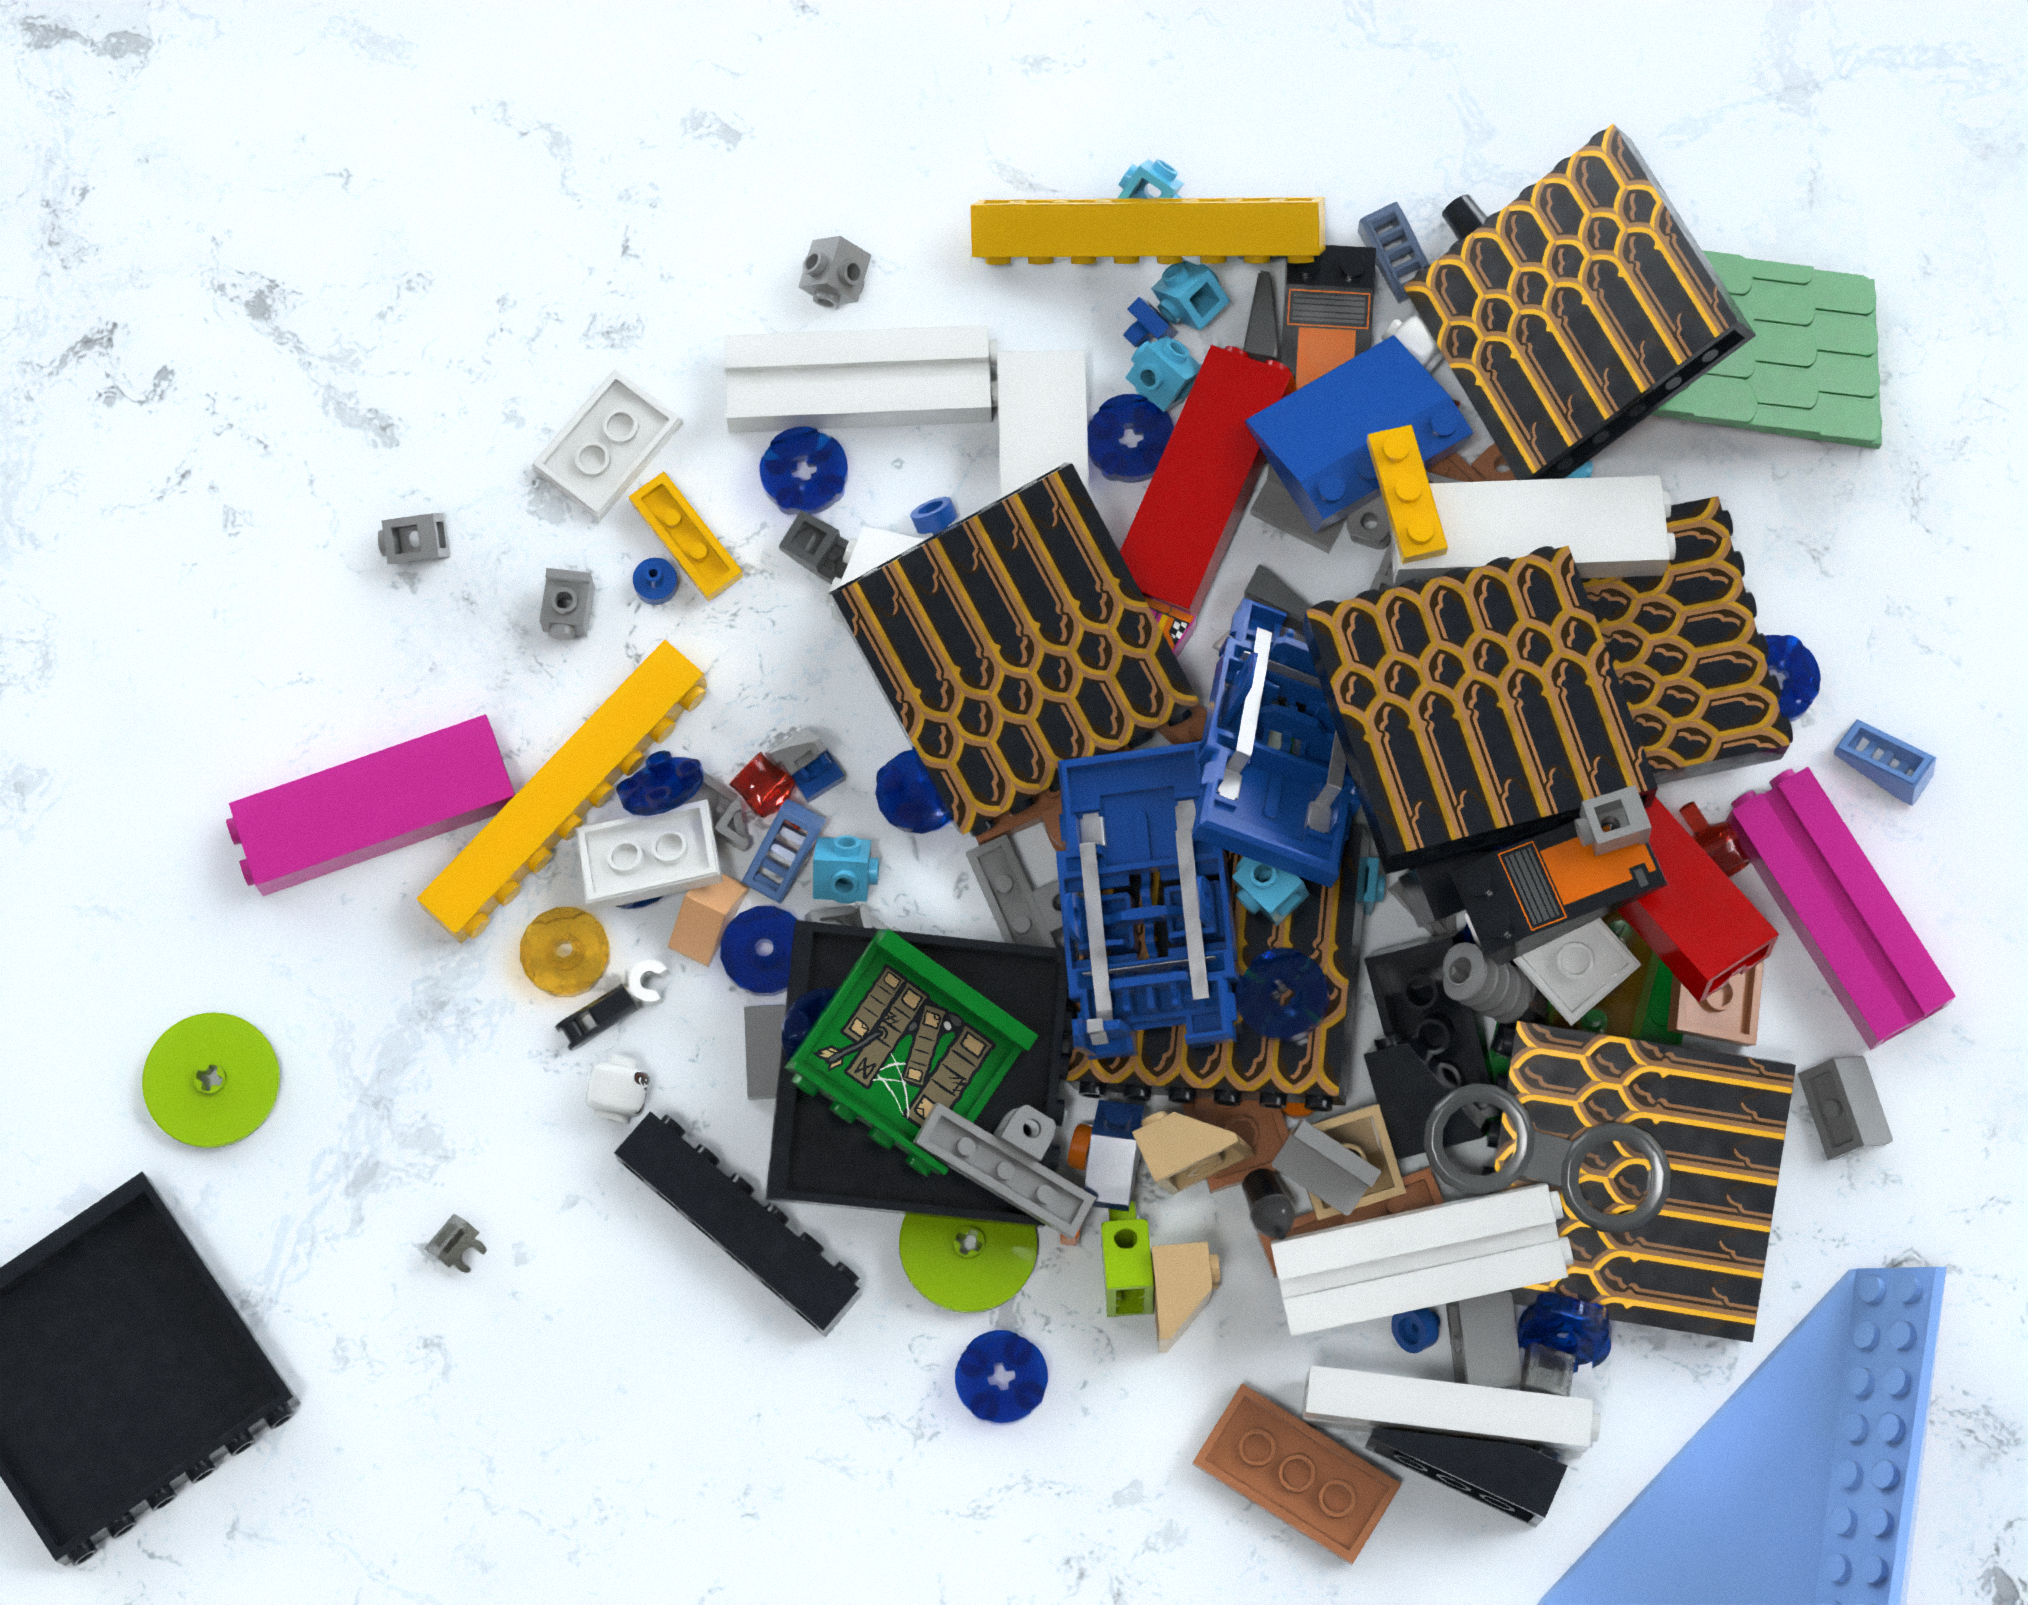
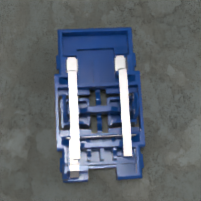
(1261, 798)
(1124, 820)

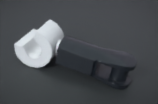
(614, 1004)

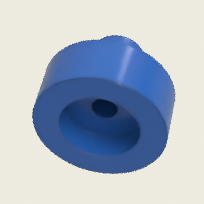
(934, 515)
(655, 581)
(1416, 1329)

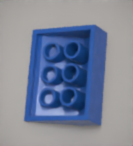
(1322, 429)

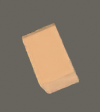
(705, 918)

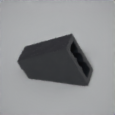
(1407, 1088)

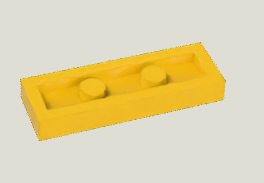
(1407, 494)
(686, 536)

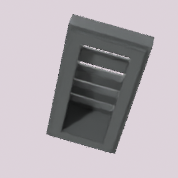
(1261, 330)
(1272, 592)

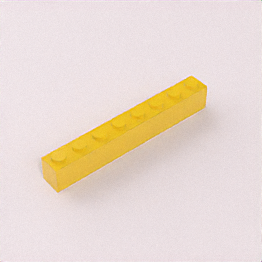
(1148, 228)
(563, 792)

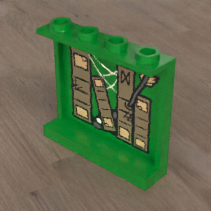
(903, 1041)

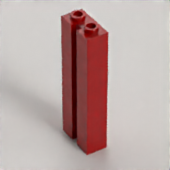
(1203, 479)
(1699, 920)

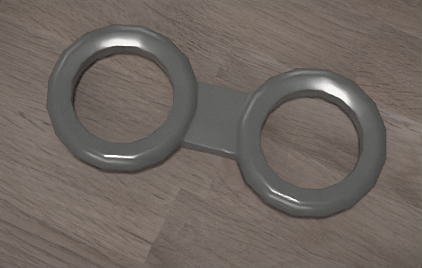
(1547, 1158)

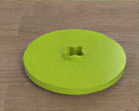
(227, 1111)
(964, 1281)

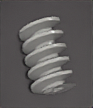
(1484, 985)

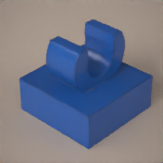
(1149, 324)
(818, 777)

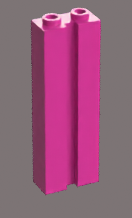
(370, 806)
(1839, 907)

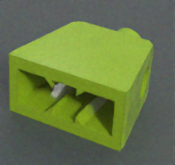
(1127, 1264)

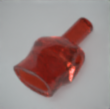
(763, 786)
(1716, 840)

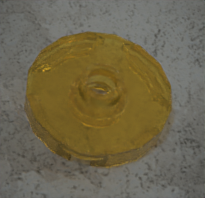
(569, 974)

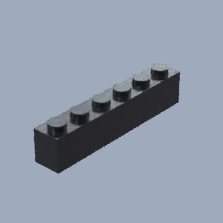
(738, 1223)

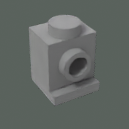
(432, 534)
(570, 586)
(1618, 807)

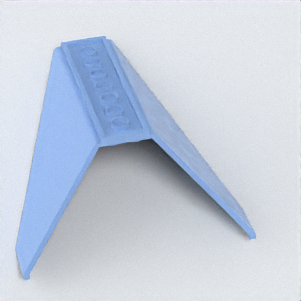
(1799, 1476)

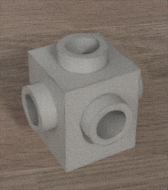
(834, 271)

